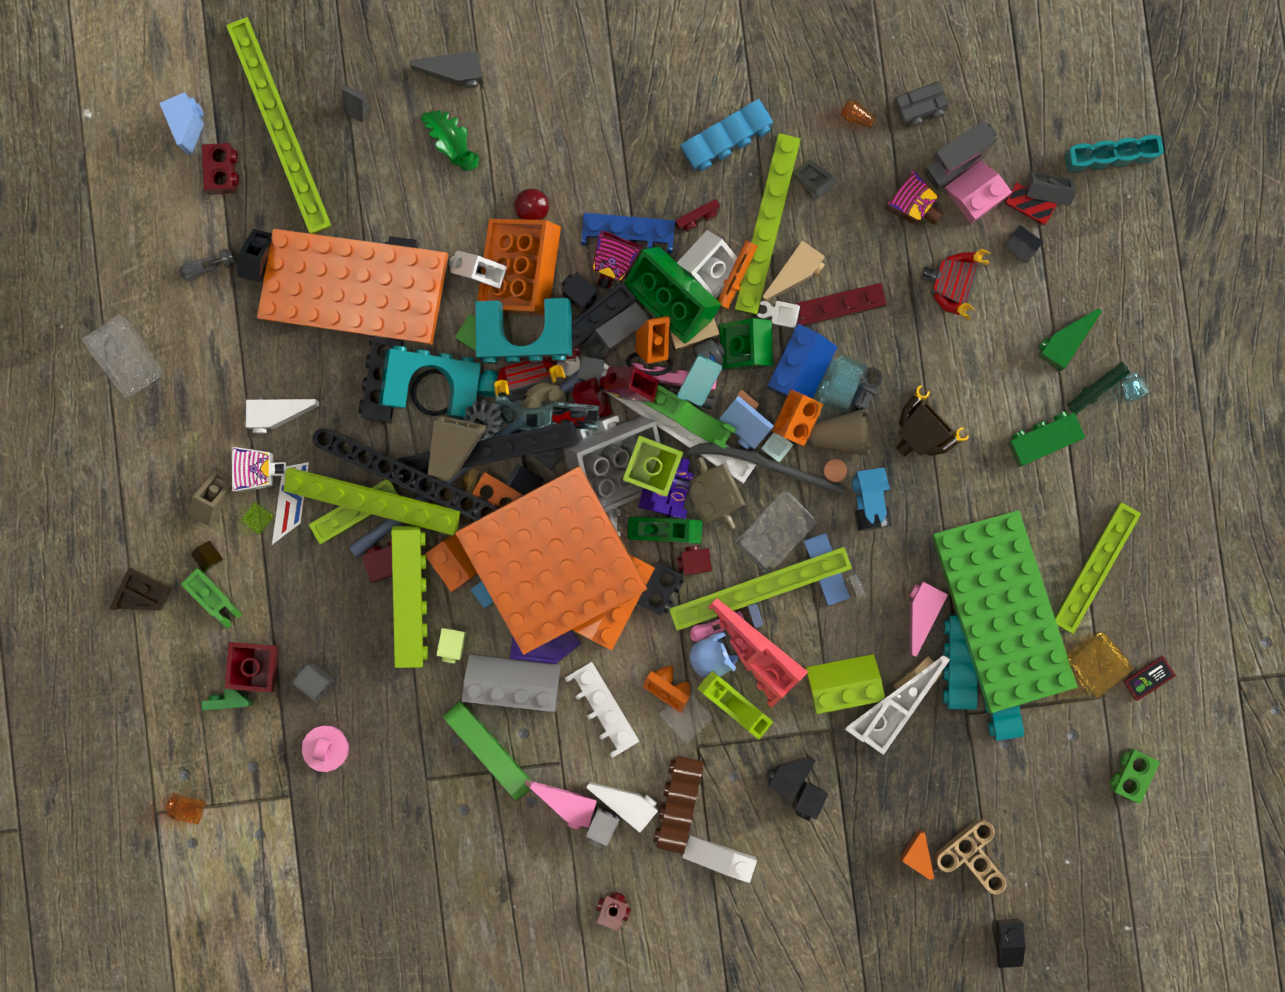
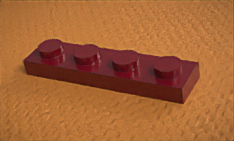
(841, 304)

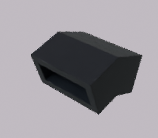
(1023, 243)

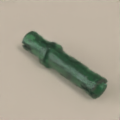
(1090, 394)

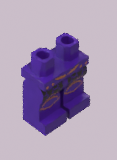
(674, 502)

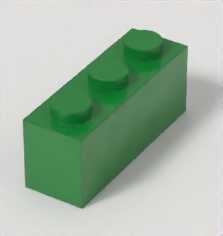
(1045, 438)

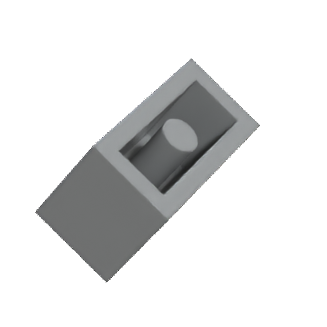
(602, 827)

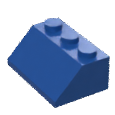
(802, 363)

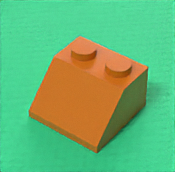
(452, 563)

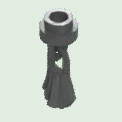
(192, 269)

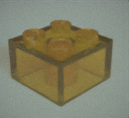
(1099, 664)

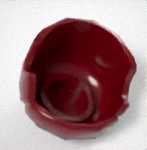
(531, 205)

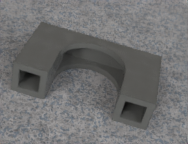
(961, 154)

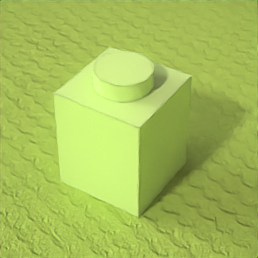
(451, 645)

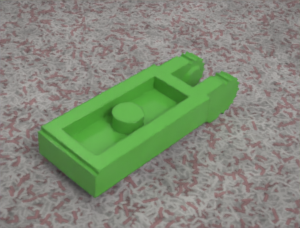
(210, 596)

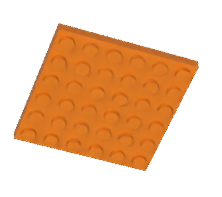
(551, 560)

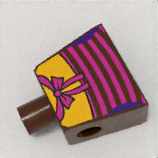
(914, 201)

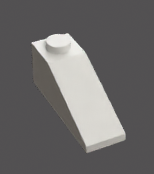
(274, 413)
(629, 805)
(720, 858)

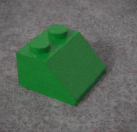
(746, 344)

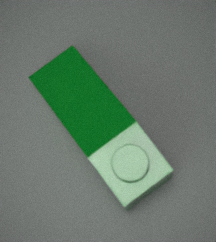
(1062, 345)
(664, 530)

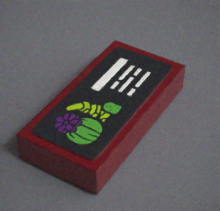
(1149, 678)

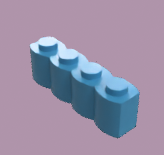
(727, 135)

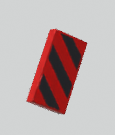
(1033, 208)

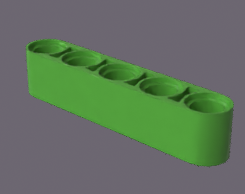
(487, 749)

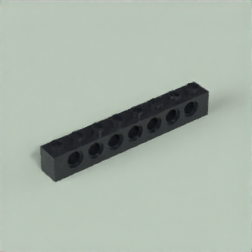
(368, 409)

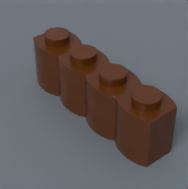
(680, 804)

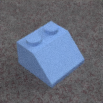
(184, 120)
(749, 423)

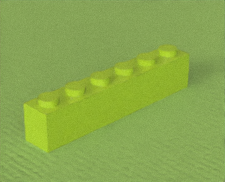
(407, 596)

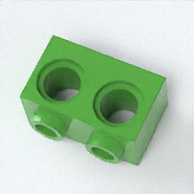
(1140, 779)

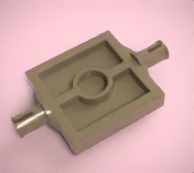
(715, 494)

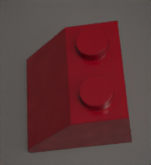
(251, 667)

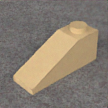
(798, 269)

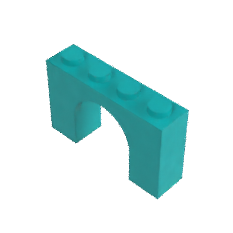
(553, 343)
(400, 366)

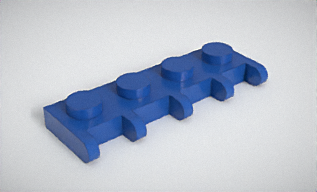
(629, 228)

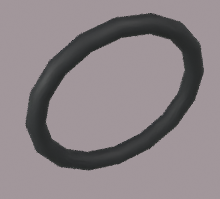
(651, 373)
(414, 396)

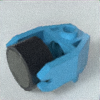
(870, 491)

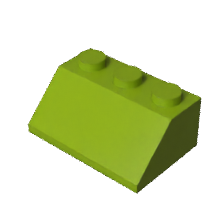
(845, 684)

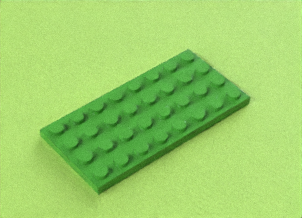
(1004, 611)

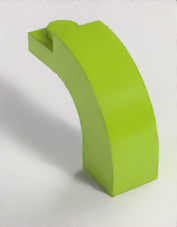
(735, 705)

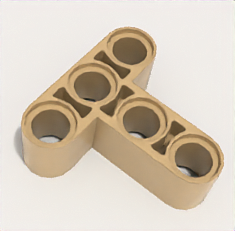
(970, 855)

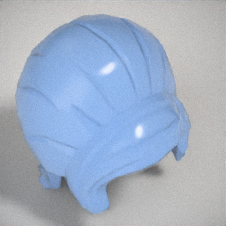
(710, 656)

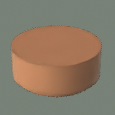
(835, 470)

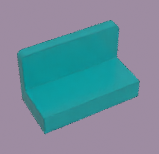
(699, 380)

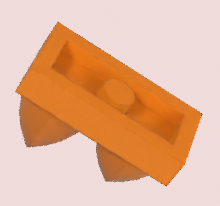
(660, 686)

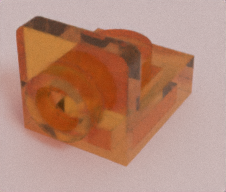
(185, 808)

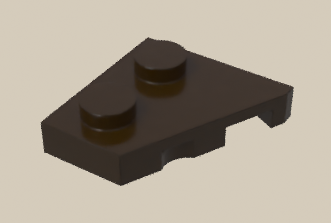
(140, 592)

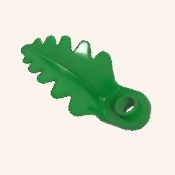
(450, 139)

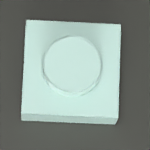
(777, 447)

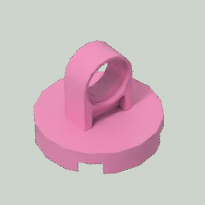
(325, 748)

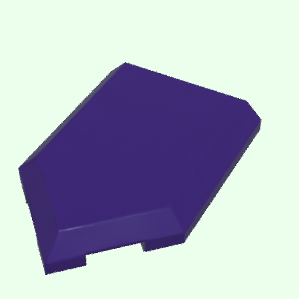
(549, 652)

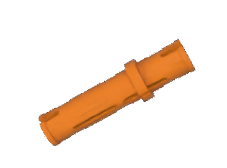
(747, 250)

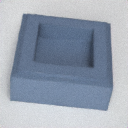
(755, 615)

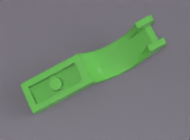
(691, 417)

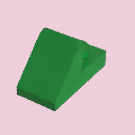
(232, 699)

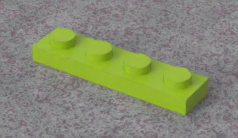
(344, 518)

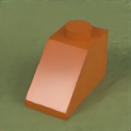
(653, 340)

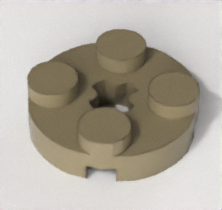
(543, 392)

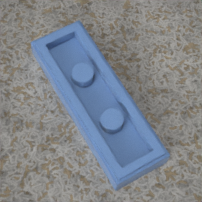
(833, 586)

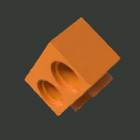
(797, 413)
(500, 490)

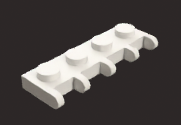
(604, 707)

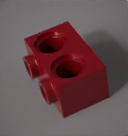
(213, 170)

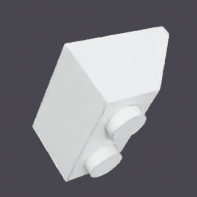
(709, 262)

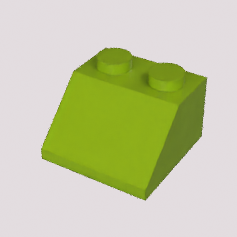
(653, 465)

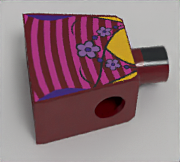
(613, 258)
(620, 380)

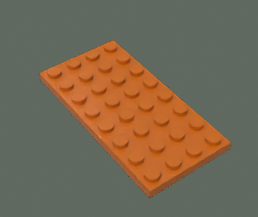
(353, 286)

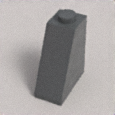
(615, 332)

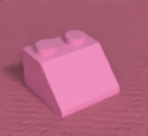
(978, 191)

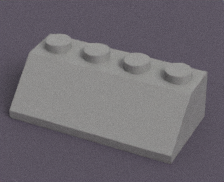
(511, 683)

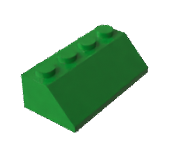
(671, 292)

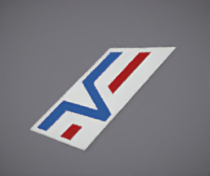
(288, 508)

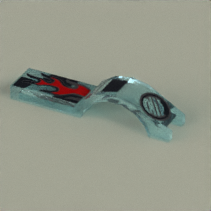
(554, 413)

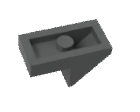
(814, 179)

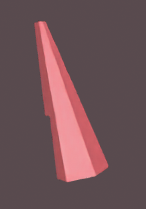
(769, 664)

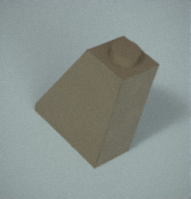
(452, 445)

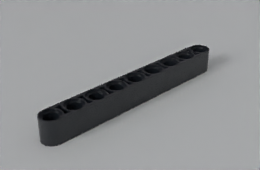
(397, 471)

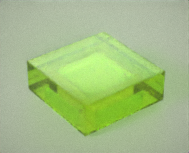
(257, 518)

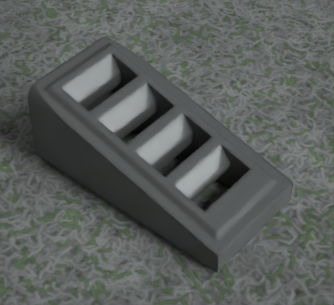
(355, 104)

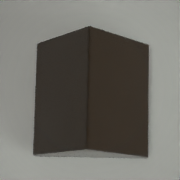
(206, 556)

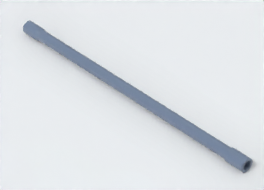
(371, 538)

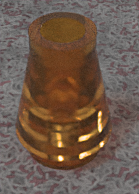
(856, 113)

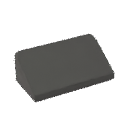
(1050, 188)

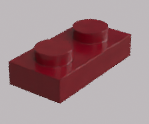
(689, 221)

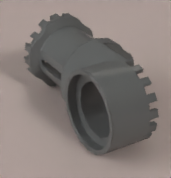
(868, 389)

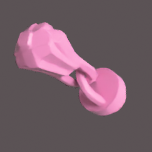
(703, 631)

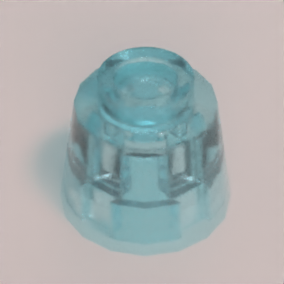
(1134, 387)

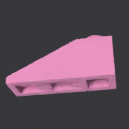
(924, 608)
(570, 806)

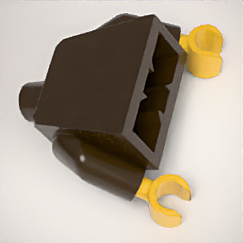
(925, 429)

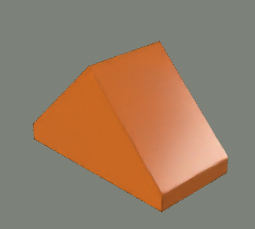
(917, 855)

